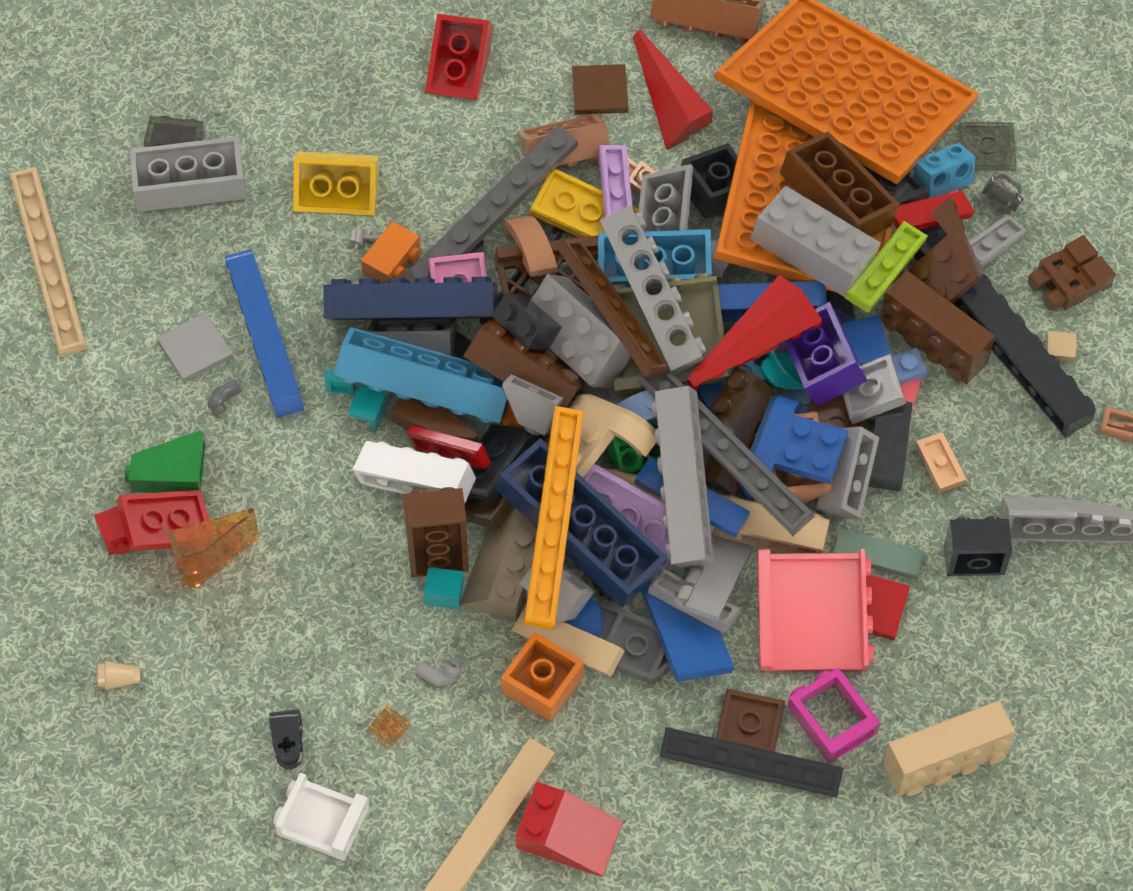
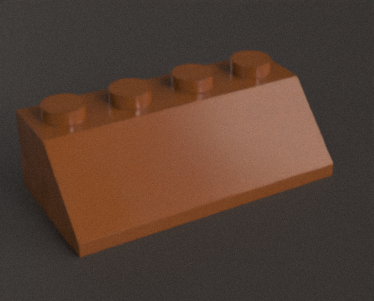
(719, 17)

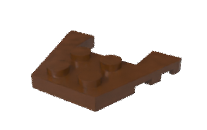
(951, 264)

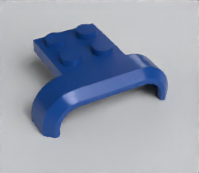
(797, 443)

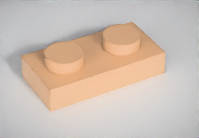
(940, 463)

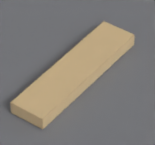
(594, 651)

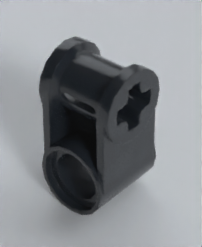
(287, 734)

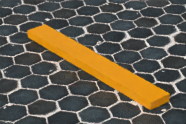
(553, 518)

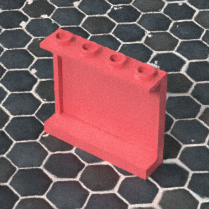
(814, 611)

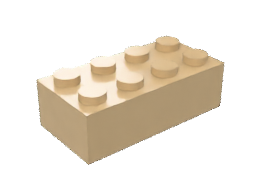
(949, 749)

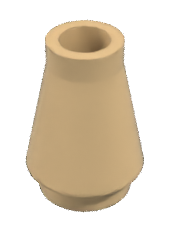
(117, 675)

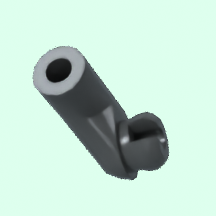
(220, 394)

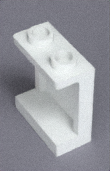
(320, 817)

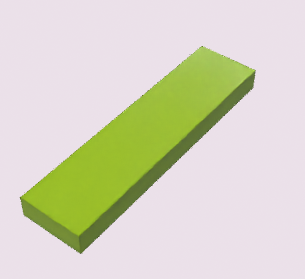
(886, 267)

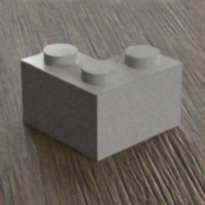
(572, 593)

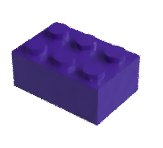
(826, 358)

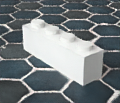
(409, 470)

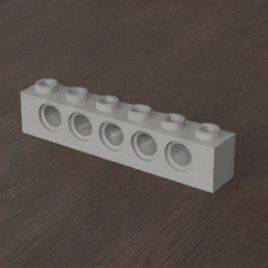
(617, 228)

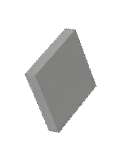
(195, 347)
(877, 394)

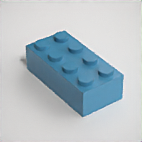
(683, 251)

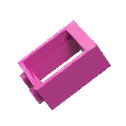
(850, 738)

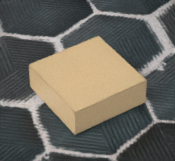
(1062, 345)

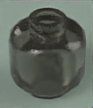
(1002, 193)

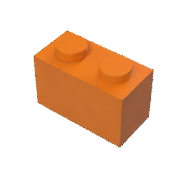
(391, 253)

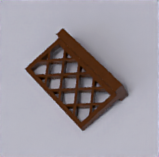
(512, 258)

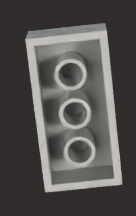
(814, 240)
(585, 337)

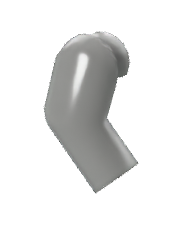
(439, 677)

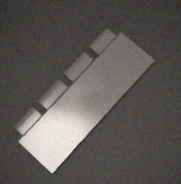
(711, 584)

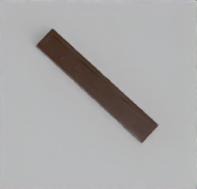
(613, 308)

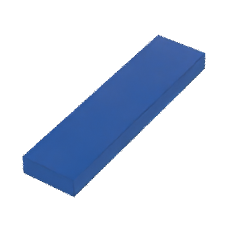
(722, 512)

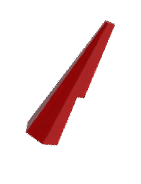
(675, 101)
(774, 318)

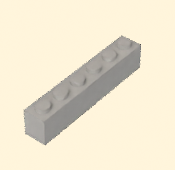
(683, 477)

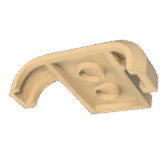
(602, 423)

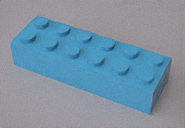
(420, 375)

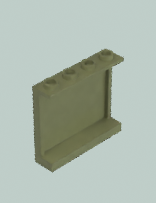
(703, 304)

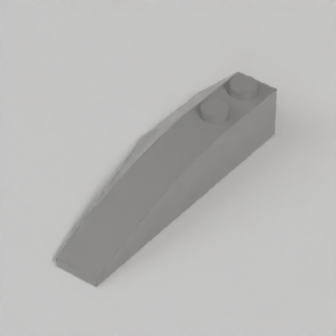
(1066, 520)

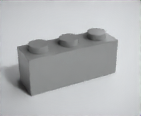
(851, 476)

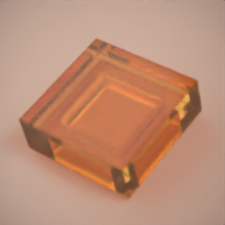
(389, 726)

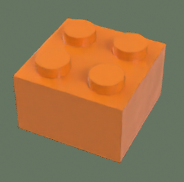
(542, 677)

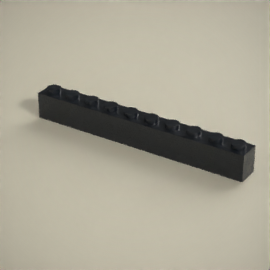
(1022, 351)

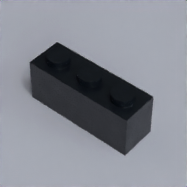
(890, 457)

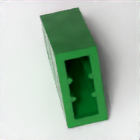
(168, 466)

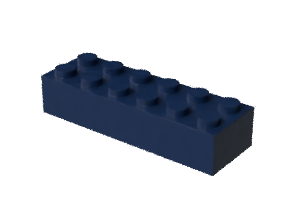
(410, 300)
(597, 536)

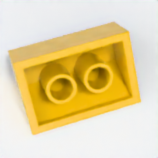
(335, 183)

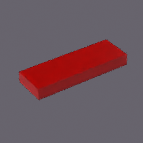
(919, 212)
(448, 446)

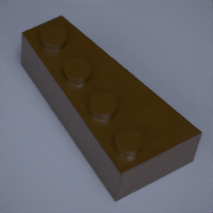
(740, 409)

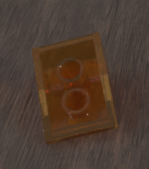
(211, 545)

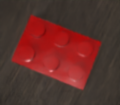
(152, 515)

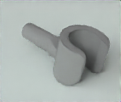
(358, 236)

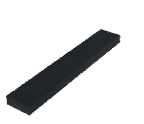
(751, 762)

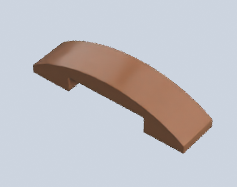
(532, 242)

